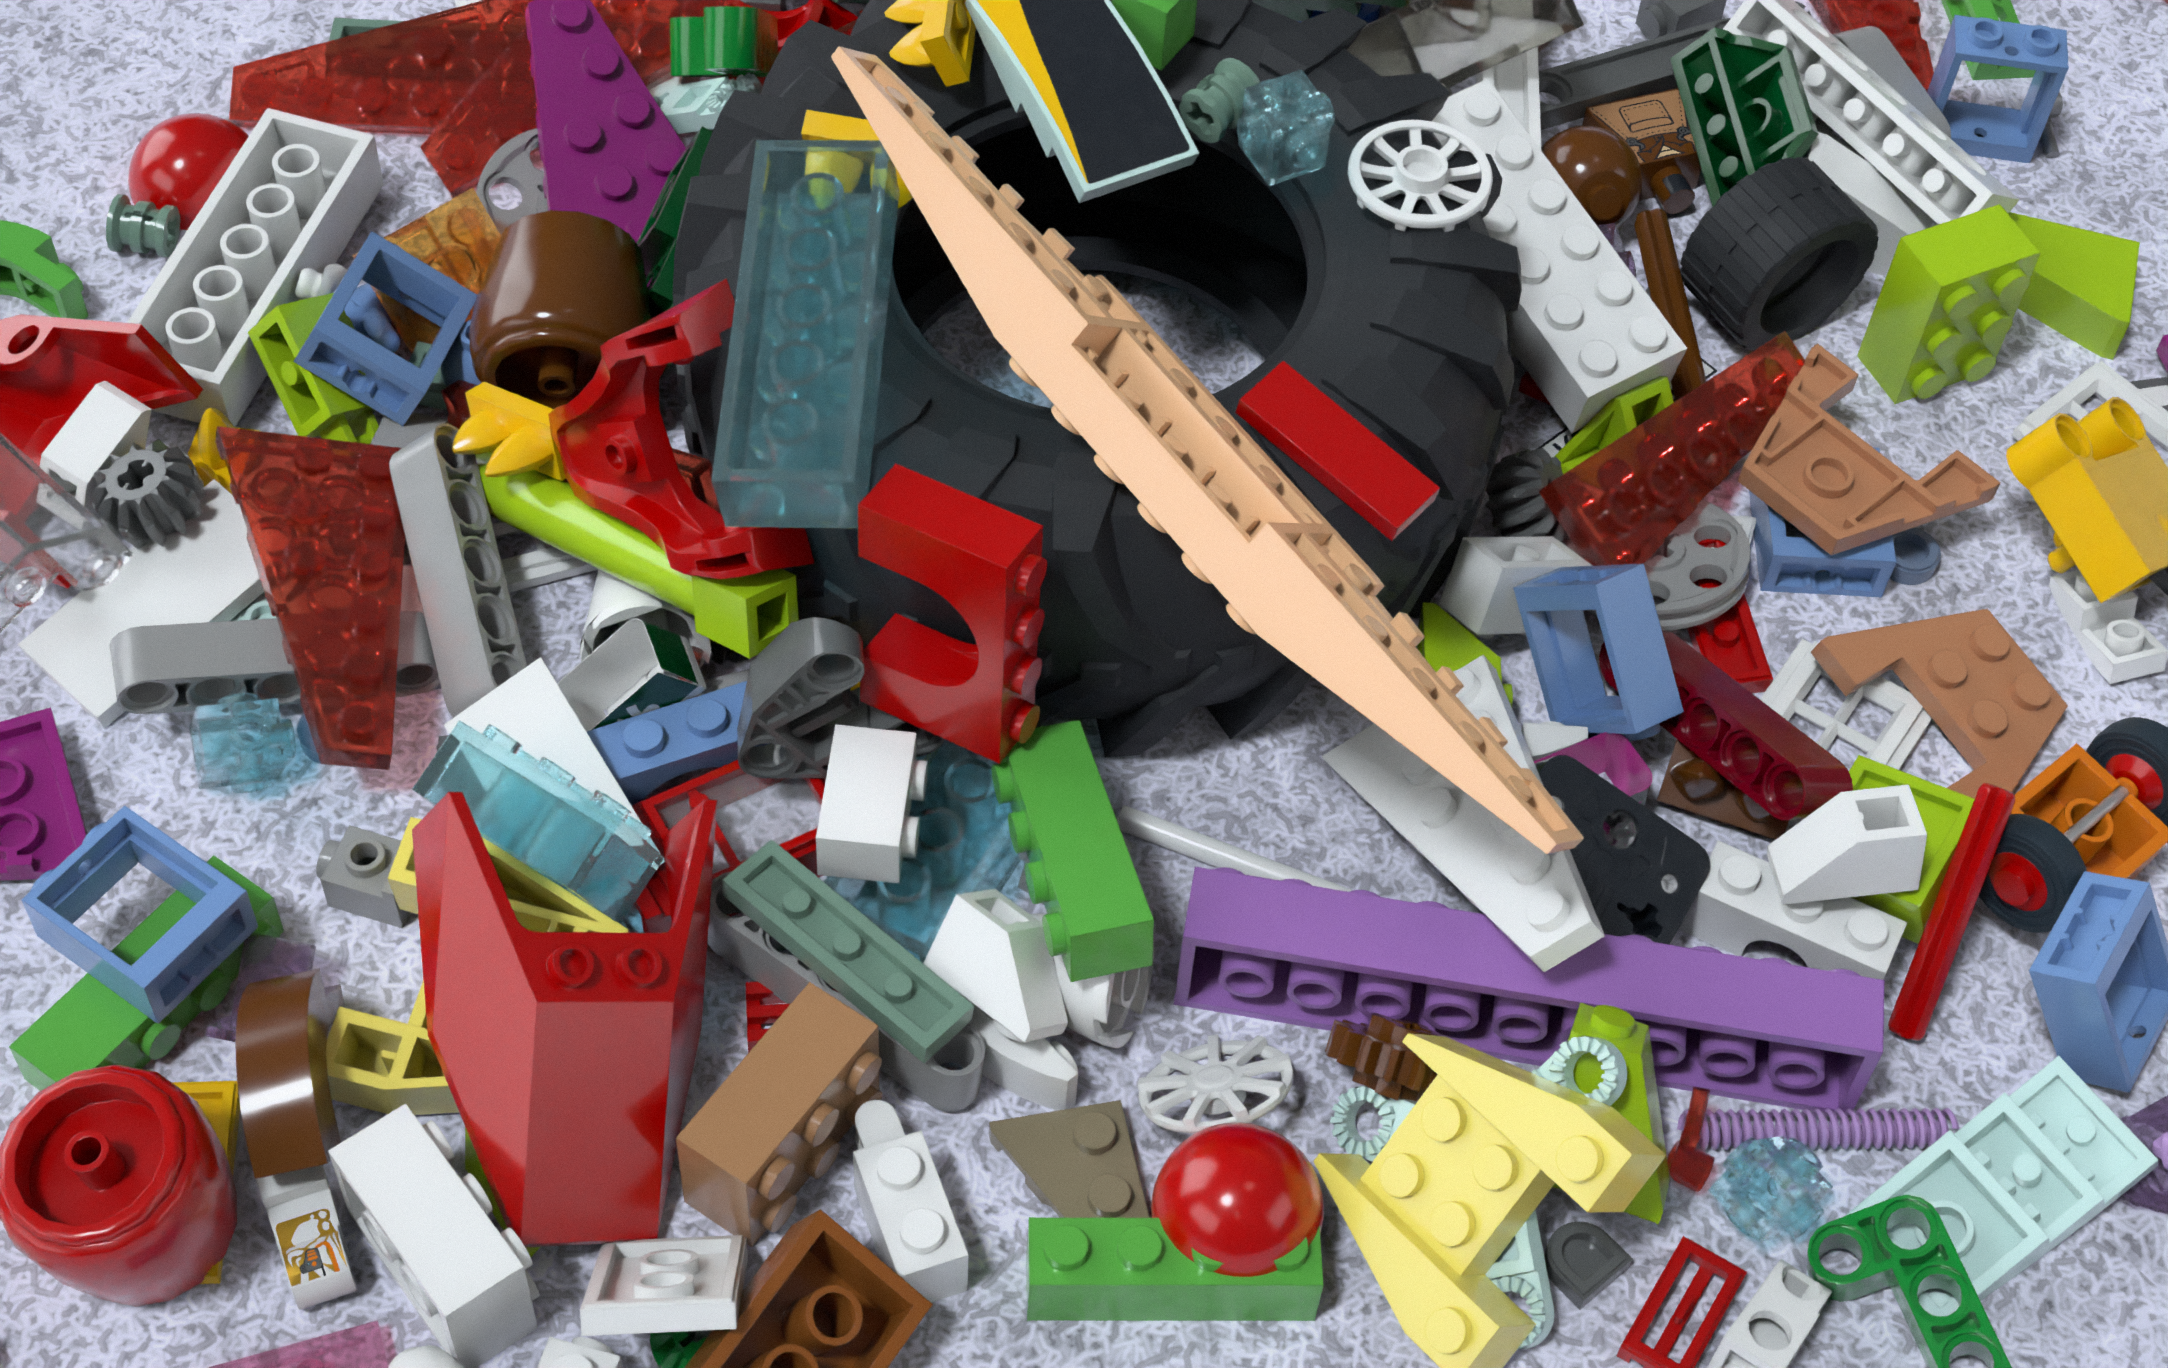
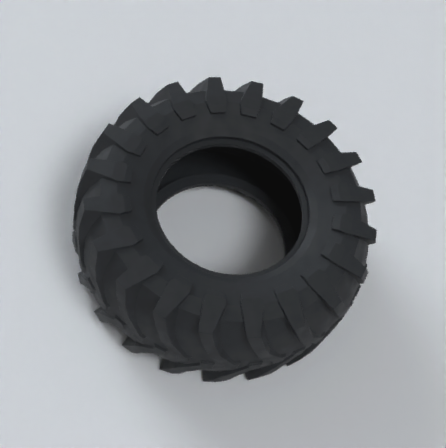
(1373, 316)

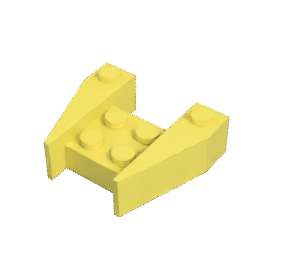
(392, 1062)
(1465, 1182)

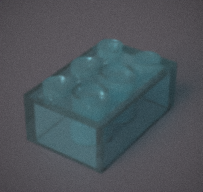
(545, 817)

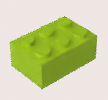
(1947, 304)

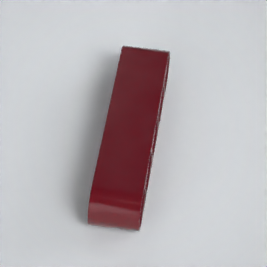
(1746, 738)

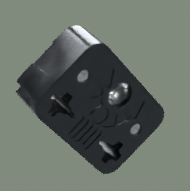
(1648, 867)

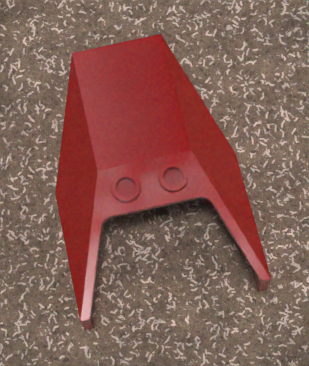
(57, 361)
(564, 1043)

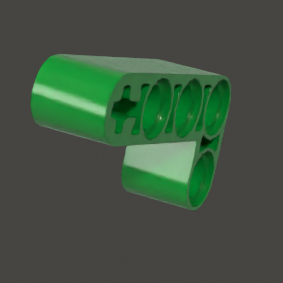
(724, 43)
(1909, 1275)

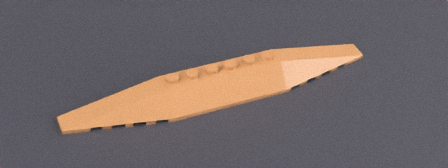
(1192, 462)

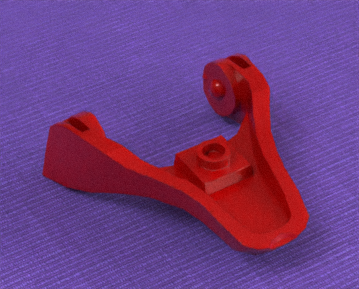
(624, 462)

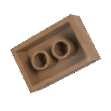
(780, 1115)

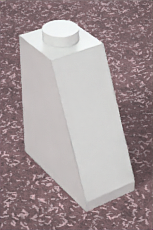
(1873, 194)

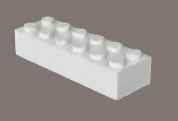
(276, 210)
(1581, 312)

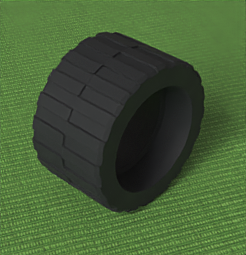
(1778, 252)

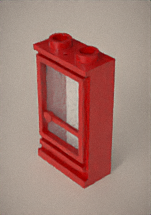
(747, 817)

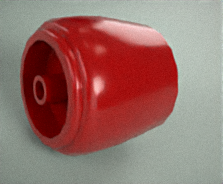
(117, 1186)

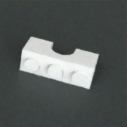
(1744, 906)

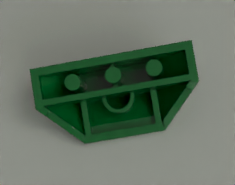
(1742, 105)

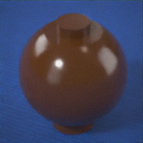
(1598, 171)

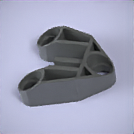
(799, 694)

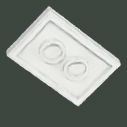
(666, 1286)

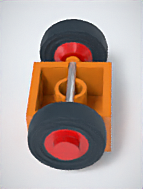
(2082, 814)

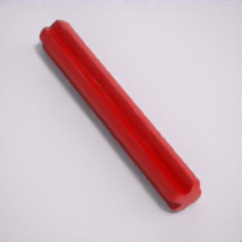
(1951, 911)

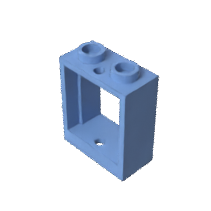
(2006, 131)
(390, 382)
(1793, 562)
(1566, 659)
(182, 954)
(2105, 979)

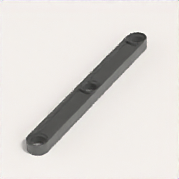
(1615, 75)

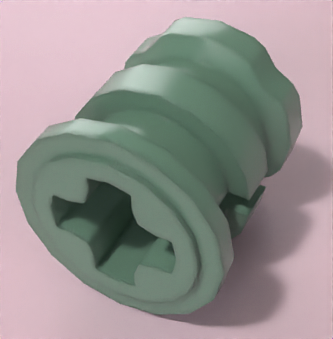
(1217, 100)
(142, 226)

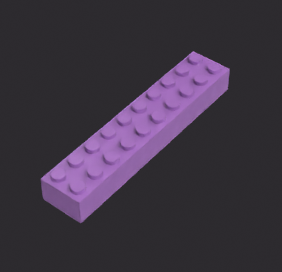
(1712, 1016)

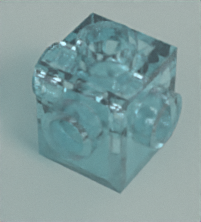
(1285, 127)
(241, 743)
(1751, 1191)

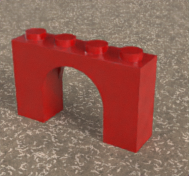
(992, 574)

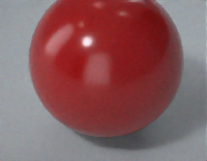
(183, 162)
(1238, 1197)

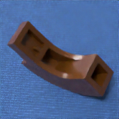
(285, 1073)

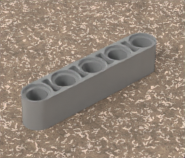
(456, 568)
(202, 662)
(758, 956)

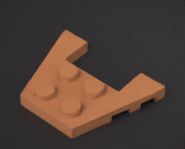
(1839, 484)
(1968, 682)

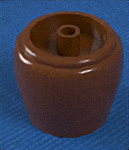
(551, 301)

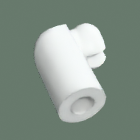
(316, 284)

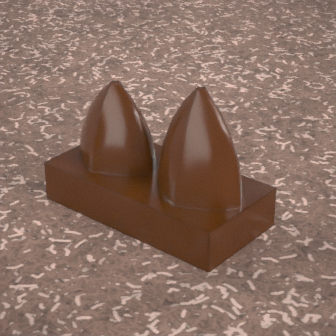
(1703, 791)

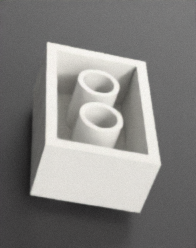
(437, 1236)

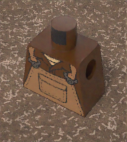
(1662, 141)

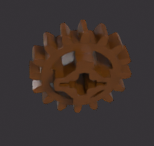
(1381, 1056)

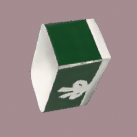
(617, 679)

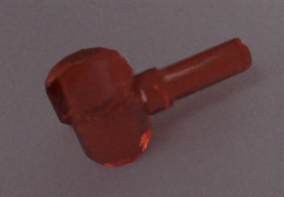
(1686, 1162)

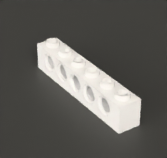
(1874, 115)

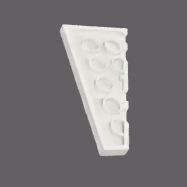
(1518, 886)

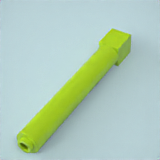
(734, 612)

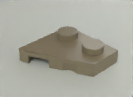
(1076, 1160)

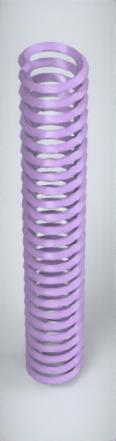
(1845, 1134)

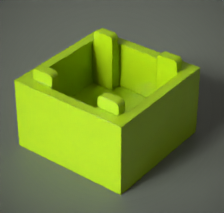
(1943, 817)

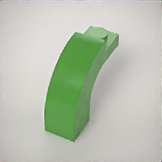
(34, 273)

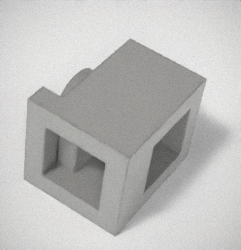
(357, 875)

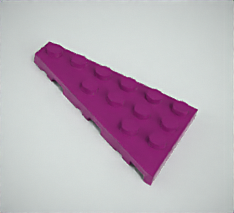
(596, 121)

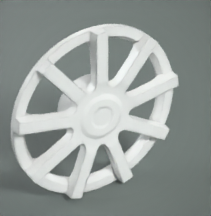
(1419, 174)
(1217, 1084)

